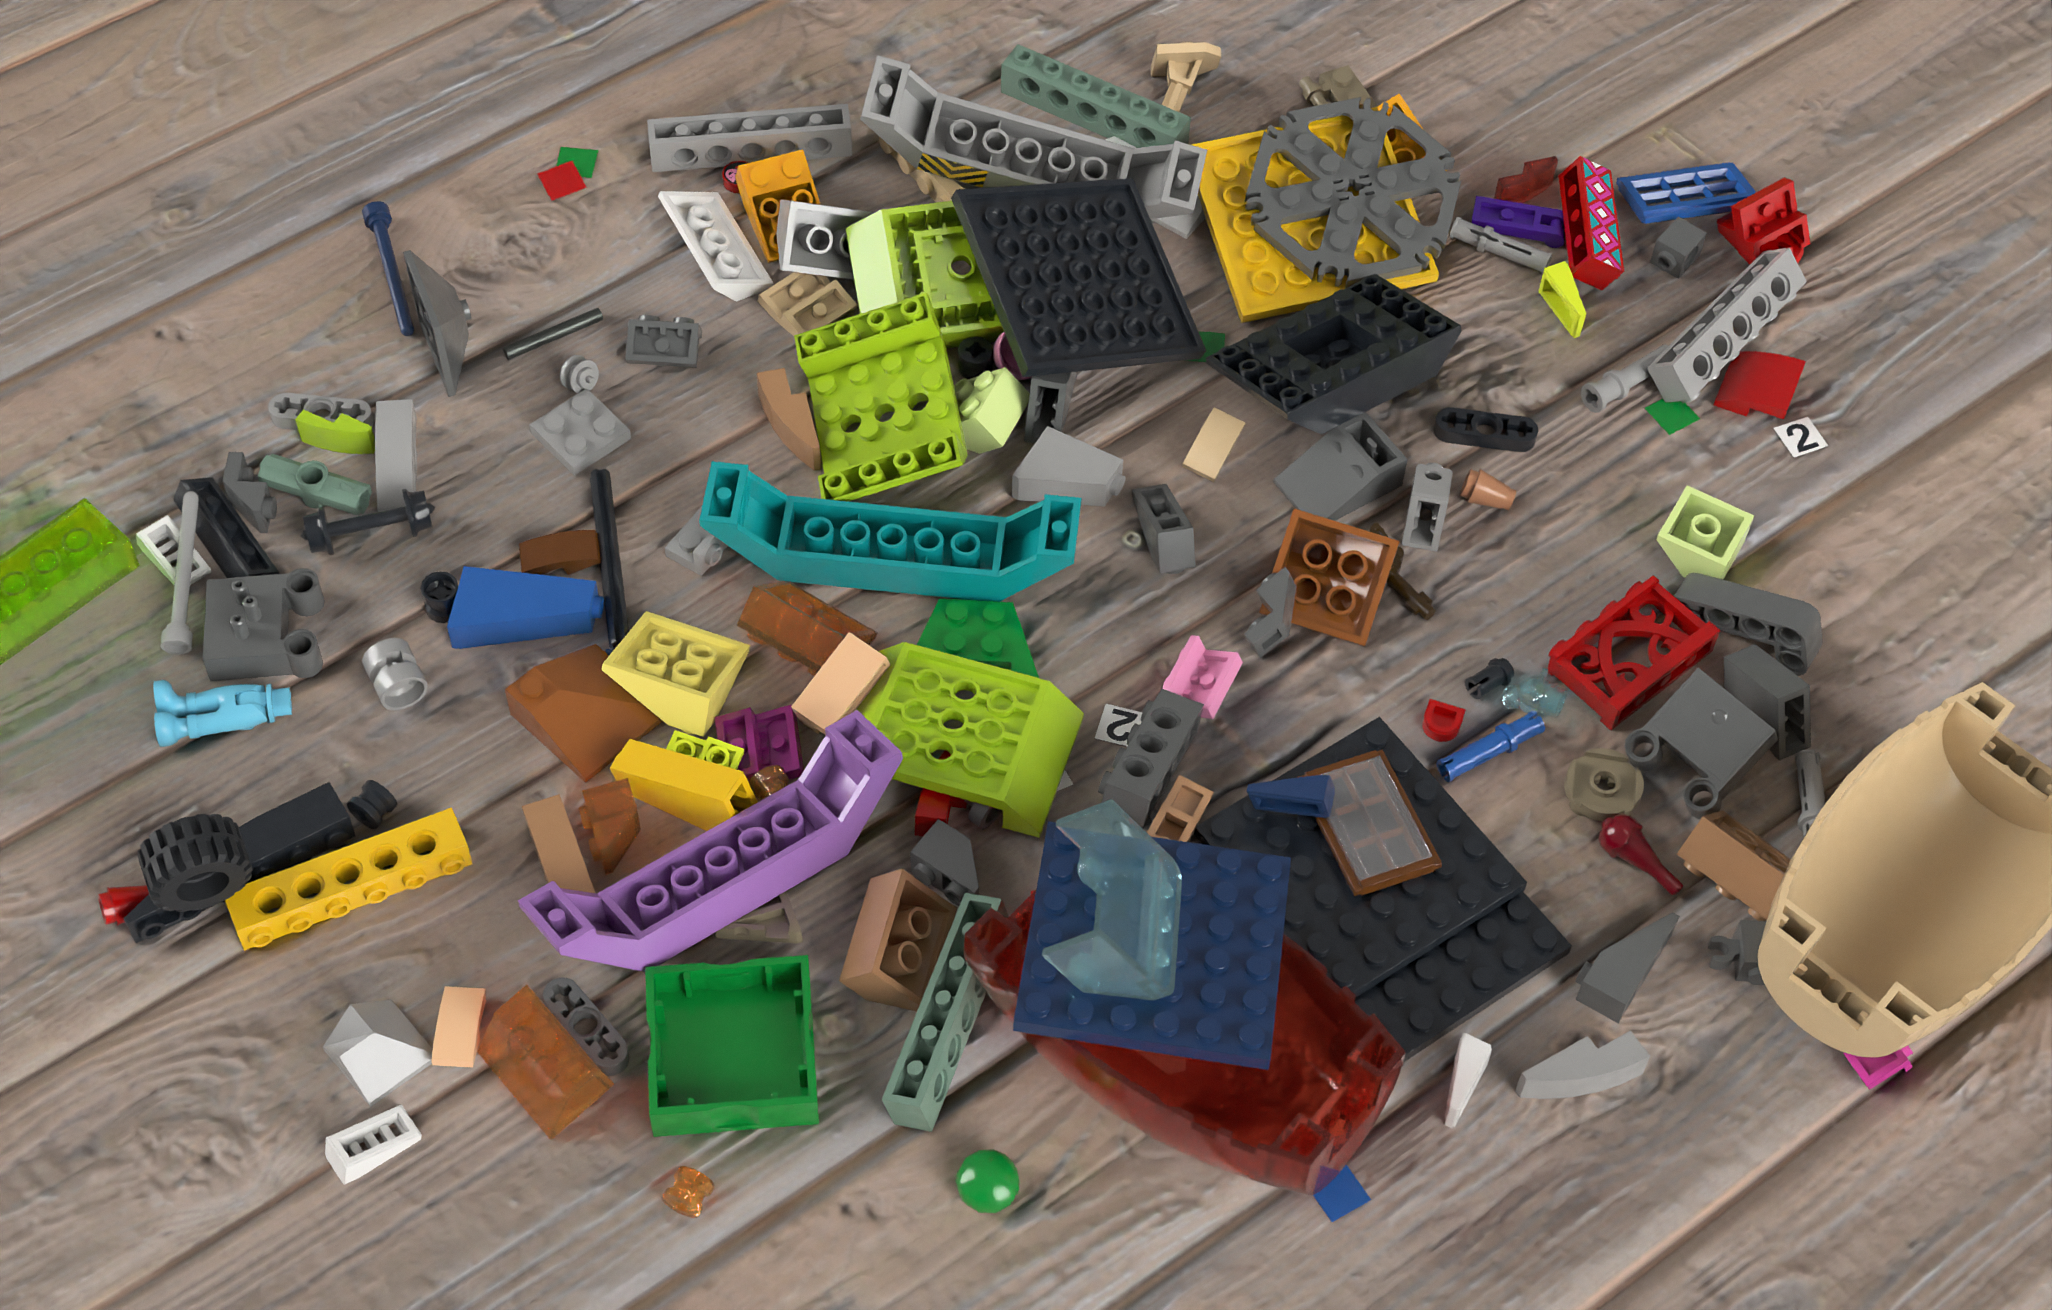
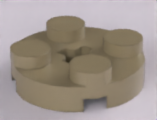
(1599, 804)

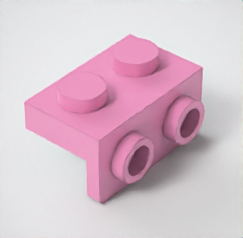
(1203, 675)

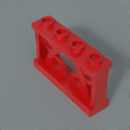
(1613, 622)

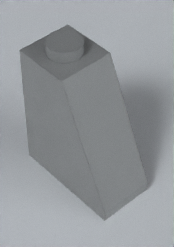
(1067, 468)

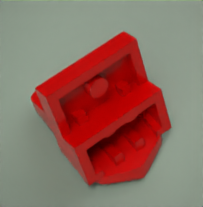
(1766, 222)

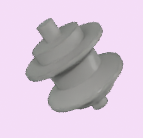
(579, 373)

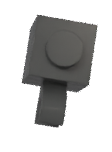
(1741, 950)

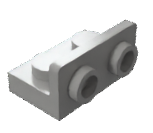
(695, 547)

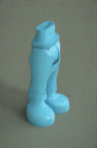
(216, 710)

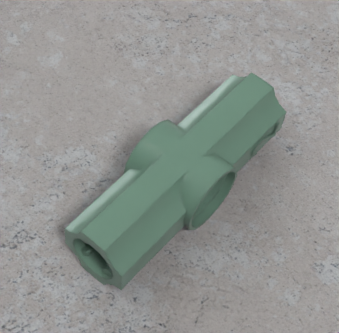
(315, 484)

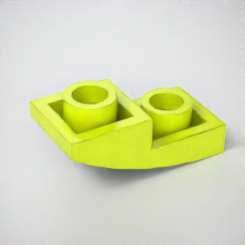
(708, 750)

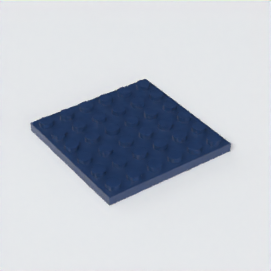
(1223, 963)

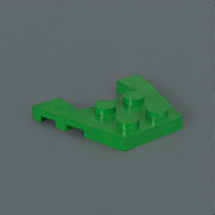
(979, 632)

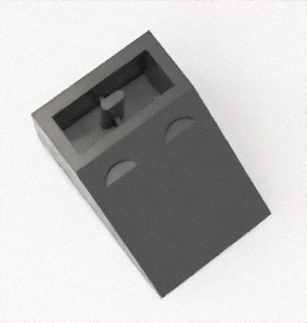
(1344, 470)

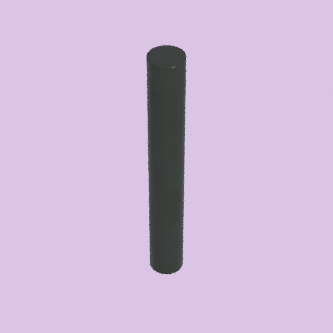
(552, 333)

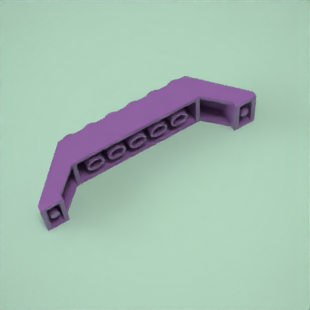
(729, 866)

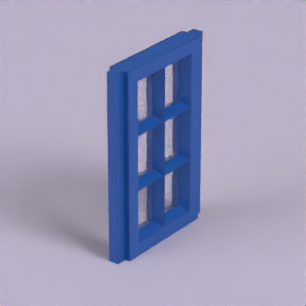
(1685, 192)

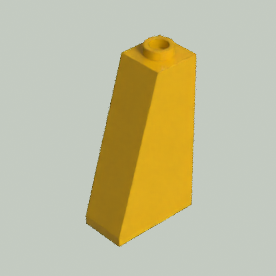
(683, 784)

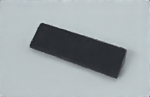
(224, 531)

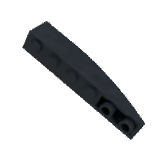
(273, 843)

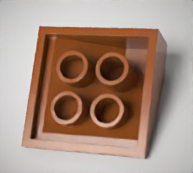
(1335, 574)
(579, 710)

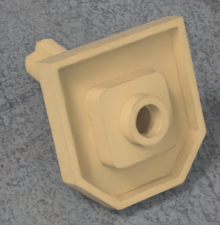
(1181, 65)

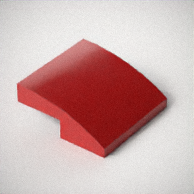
(1760, 383)

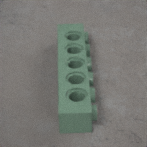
(1090, 101)
(939, 1026)

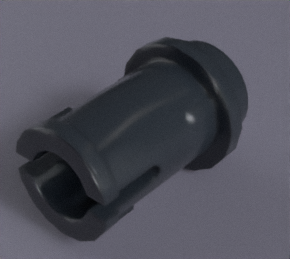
(1495, 674)

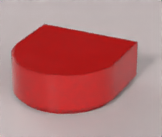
(1442, 721)

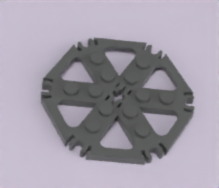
(1329, 195)

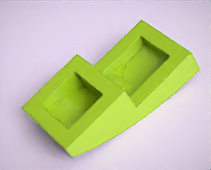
(342, 436)

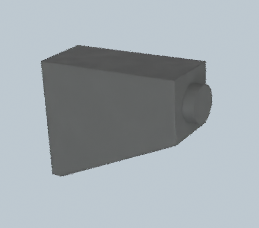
(1048, 403)
(1773, 695)

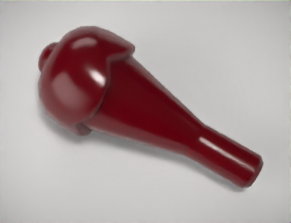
(1623, 838)

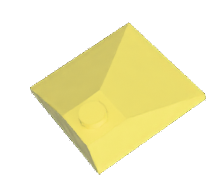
(677, 670)

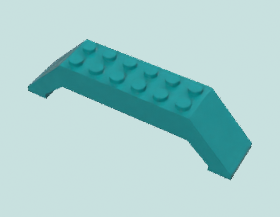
(888, 544)

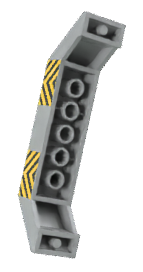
(1006, 149)

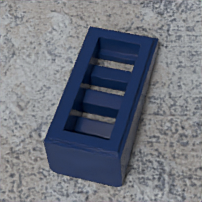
(1296, 795)

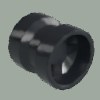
(439, 595)

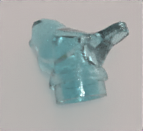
(1536, 695)

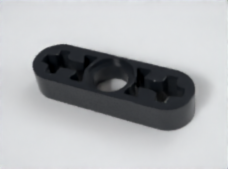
(1459, 435)

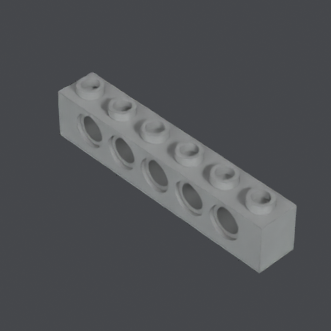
(748, 137)
(1727, 325)

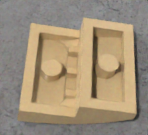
(806, 302)

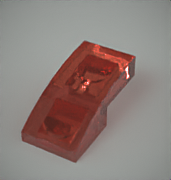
(1533, 180)

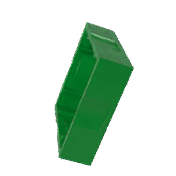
(731, 1046)

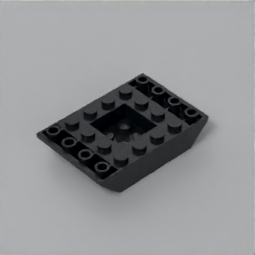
(1341, 354)

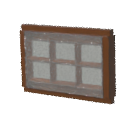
(1374, 825)

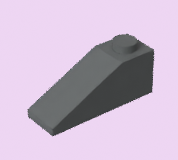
(1165, 529)
(1622, 968)

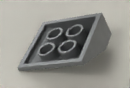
(440, 318)

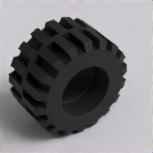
(194, 862)

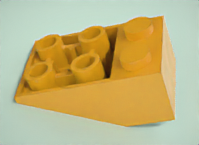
(765, 184)

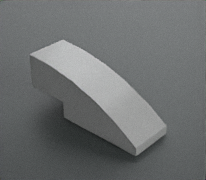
(395, 452)
(1584, 1069)

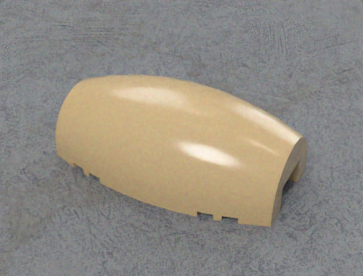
(1915, 883)

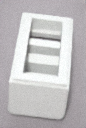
(159, 531)
(1469, 1065)
(362, 1161)

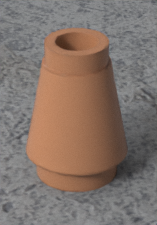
(1486, 490)

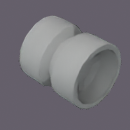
(394, 674)

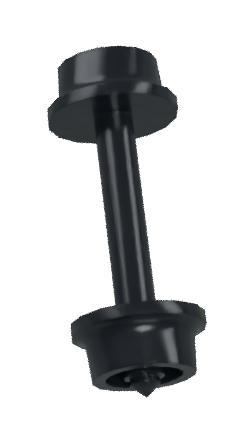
(319, 531)

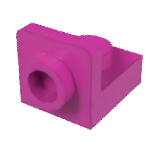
(1877, 1069)

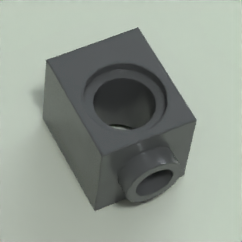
(1678, 247)

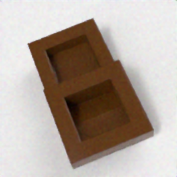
(563, 550)

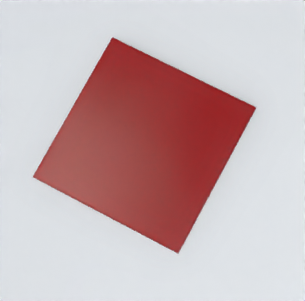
(561, 180)

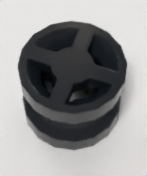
(982, 361)
(371, 804)

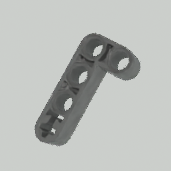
(1757, 615)

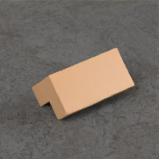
(840, 684)

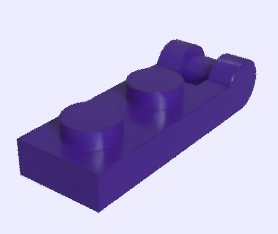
(1520, 220)

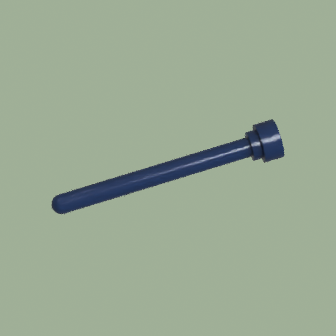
(378, 219)

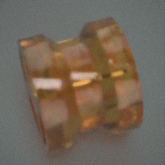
(688, 1192)

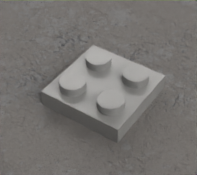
(580, 431)

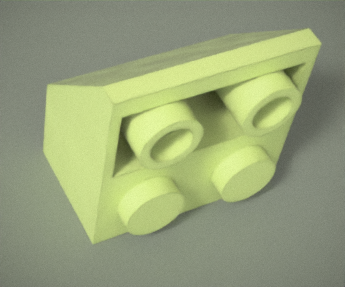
(990, 408)

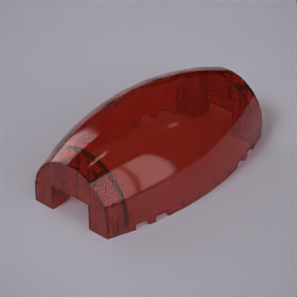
(1270, 1126)

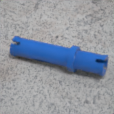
(1505, 738)

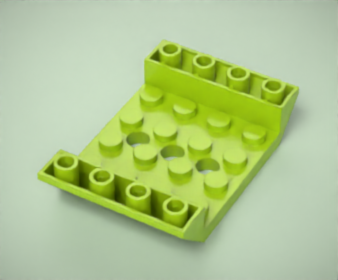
(876, 367)
(1010, 740)

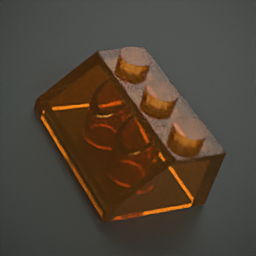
(798, 624)
(541, 1062)

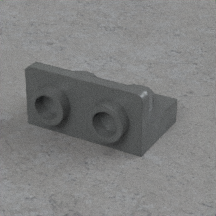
(663, 341)

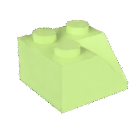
(1704, 534)

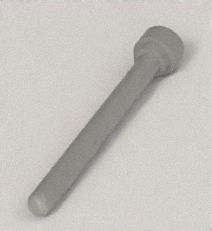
(176, 636)

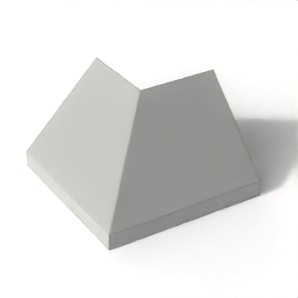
(377, 1049)

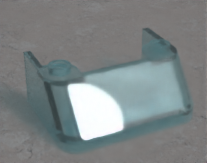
(1135, 912)

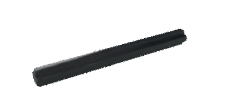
(610, 557)

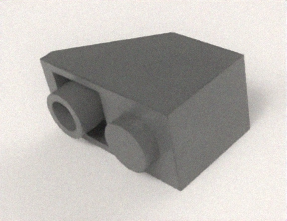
(946, 862)

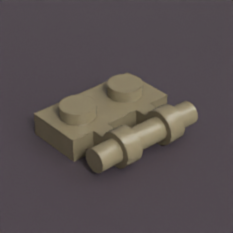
(1336, 86)

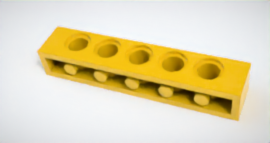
(357, 861)

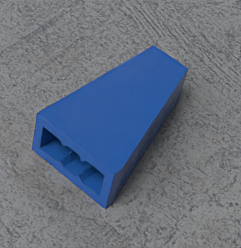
(519, 607)

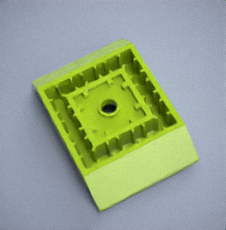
(912, 253)

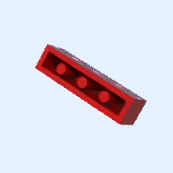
(1591, 223)

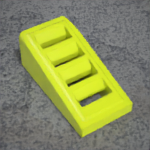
(1563, 298)

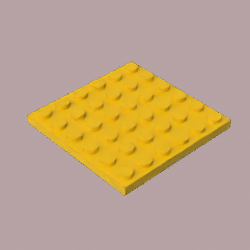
(1256, 272)

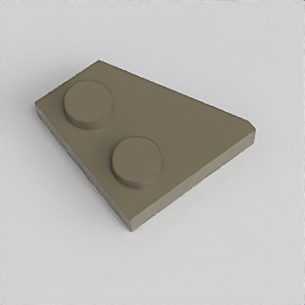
(769, 922)

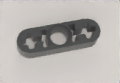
(583, 1009)

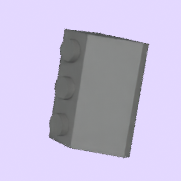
(815, 238)

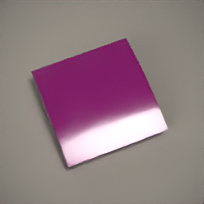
(766, 739)

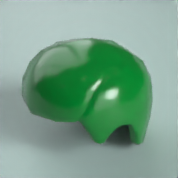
(987, 1181)

